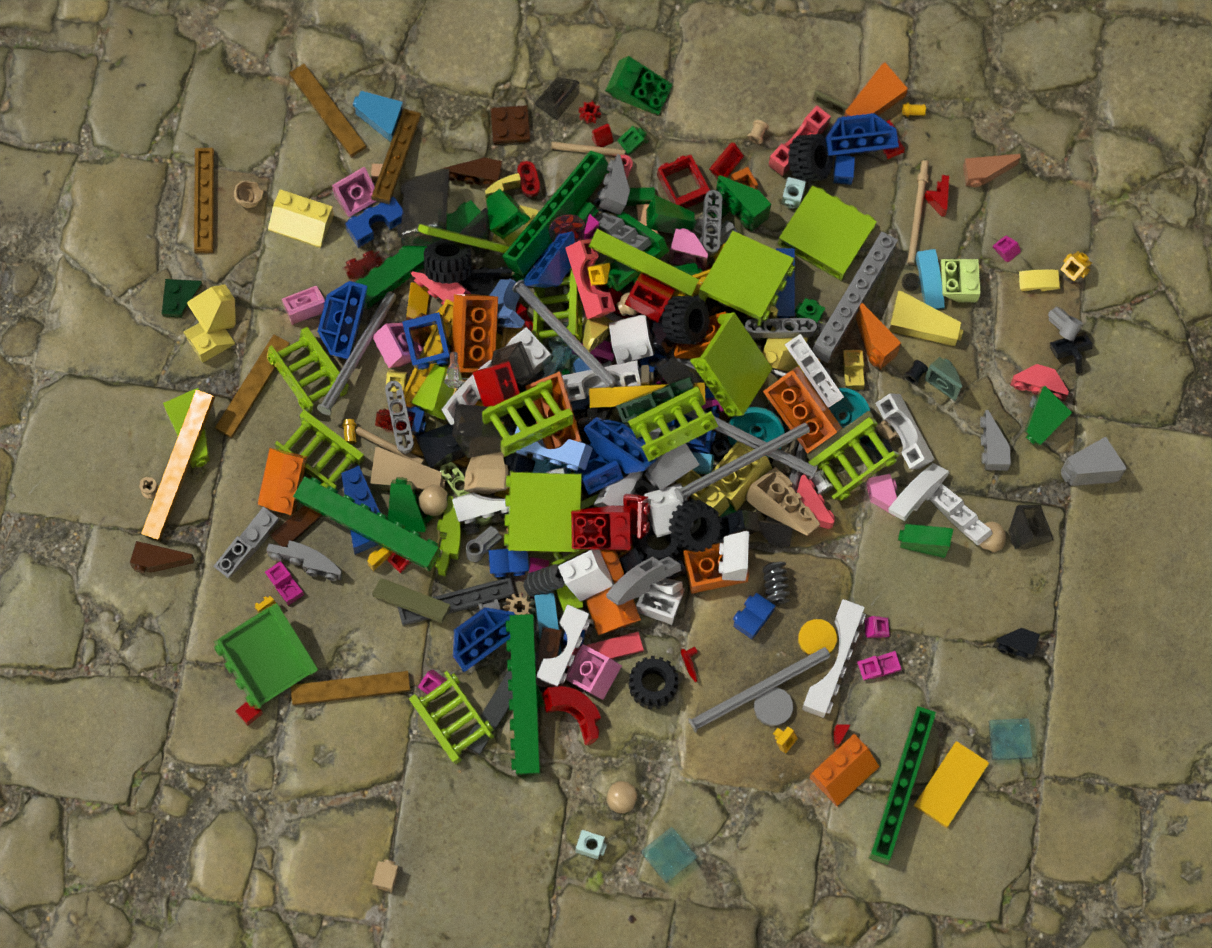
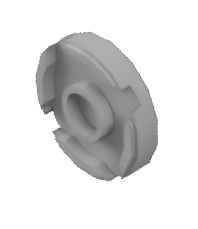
(773, 707)

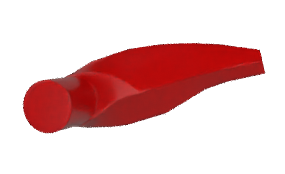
(689, 665)

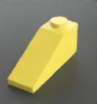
(595, 332)

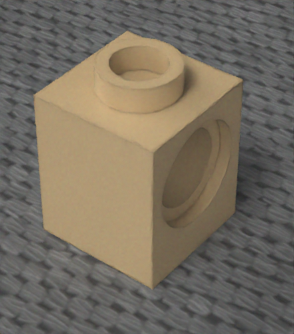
(385, 875)

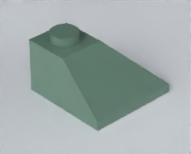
(944, 378)

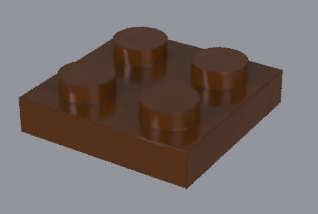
(510, 124)

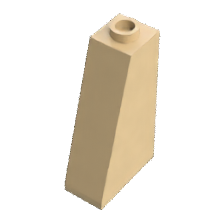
(389, 466)

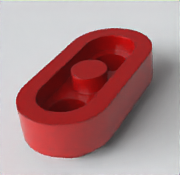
(528, 180)

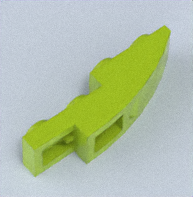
(450, 529)

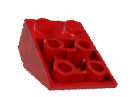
(602, 528)

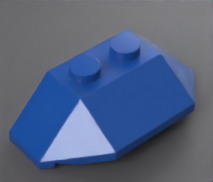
(860, 135)
(552, 264)
(342, 318)
(618, 442)
(480, 636)

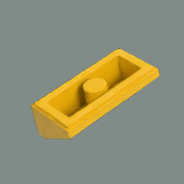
(417, 301)

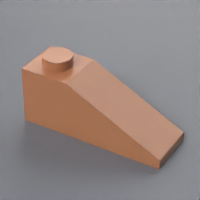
(984, 169)

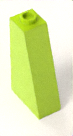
(177, 411)

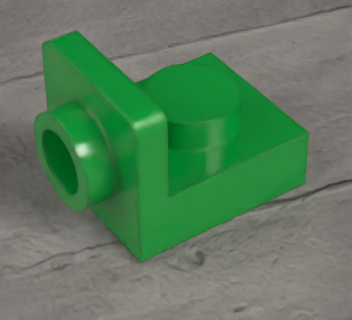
(633, 139)

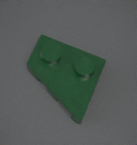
(177, 295)

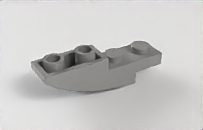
(247, 544)
(313, 561)
(638, 579)

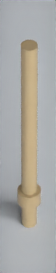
(922, 180)

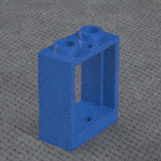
(422, 322)

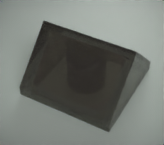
(558, 96)

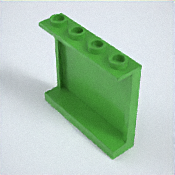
(264, 655)

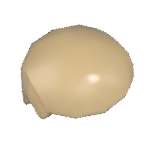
(248, 194)
(433, 500)
(997, 539)
(621, 797)

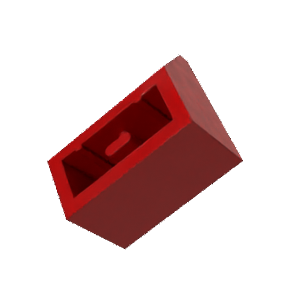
(649, 297)
(496, 383)

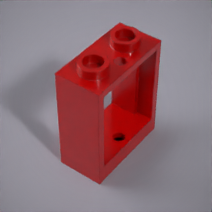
(692, 198)

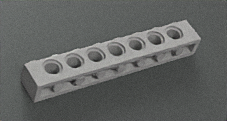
(854, 296)

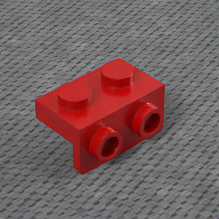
(640, 513)

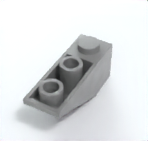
(616, 187)
(996, 448)

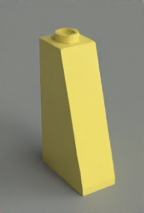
(923, 321)

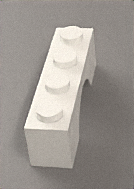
(579, 383)
(914, 446)
(573, 623)

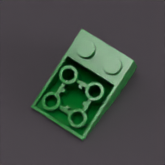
(638, 86)
(745, 202)

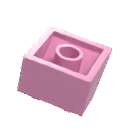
(687, 250)
(394, 346)
(593, 672)

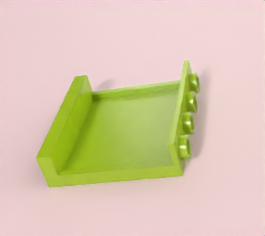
(827, 232)
(747, 276)
(732, 366)
(541, 511)

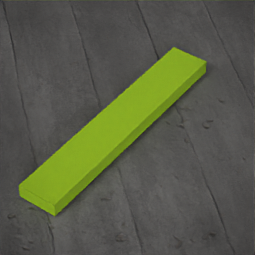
(461, 238)
(643, 263)

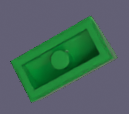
(640, 196)

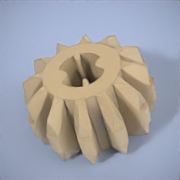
(525, 603)

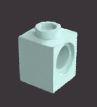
(795, 186)
(584, 838)

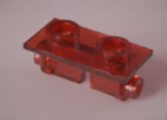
(355, 266)
(384, 421)

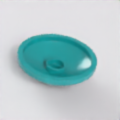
(852, 405)
(769, 423)

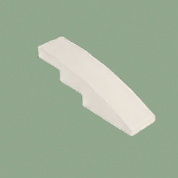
(814, 370)
(466, 395)
(918, 491)
(960, 515)

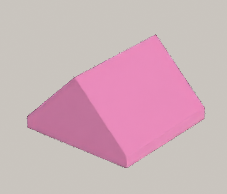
(354, 192)
(304, 304)

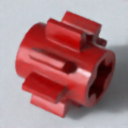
(589, 112)

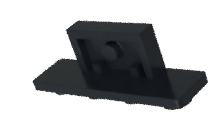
(482, 279)

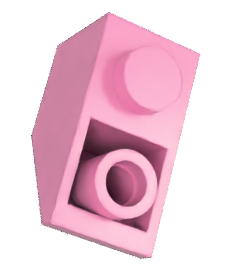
(882, 491)

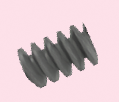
(543, 580)
(774, 583)

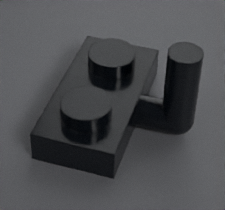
(1065, 348)

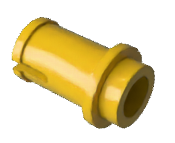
(913, 109)
(349, 430)

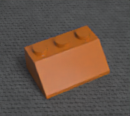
(281, 480)
(704, 570)
(845, 770)

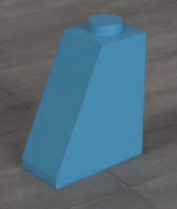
(379, 112)

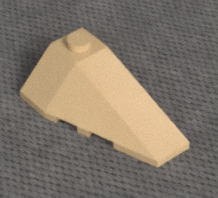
(486, 474)
(777, 499)

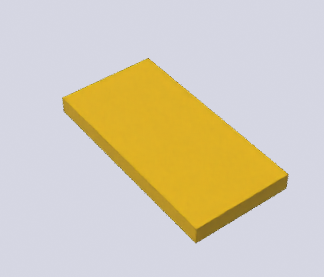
(951, 784)

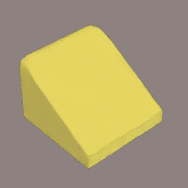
(399, 376)

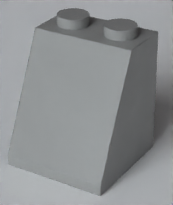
(1093, 465)
(671, 466)

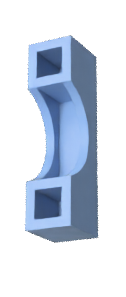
(572, 453)

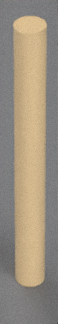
(585, 149)
(387, 445)

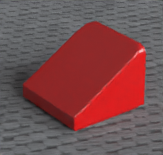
(602, 136)
(398, 562)
(248, 714)
(839, 733)

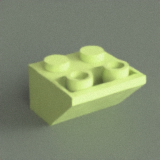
(960, 279)

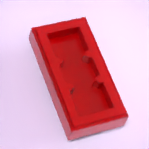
(726, 161)

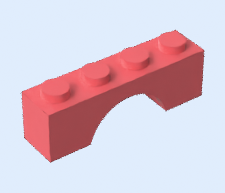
(814, 123)
(594, 300)

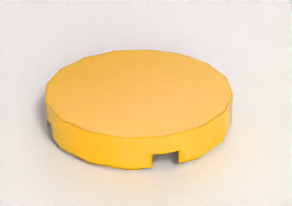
(817, 635)

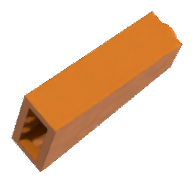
(879, 93)

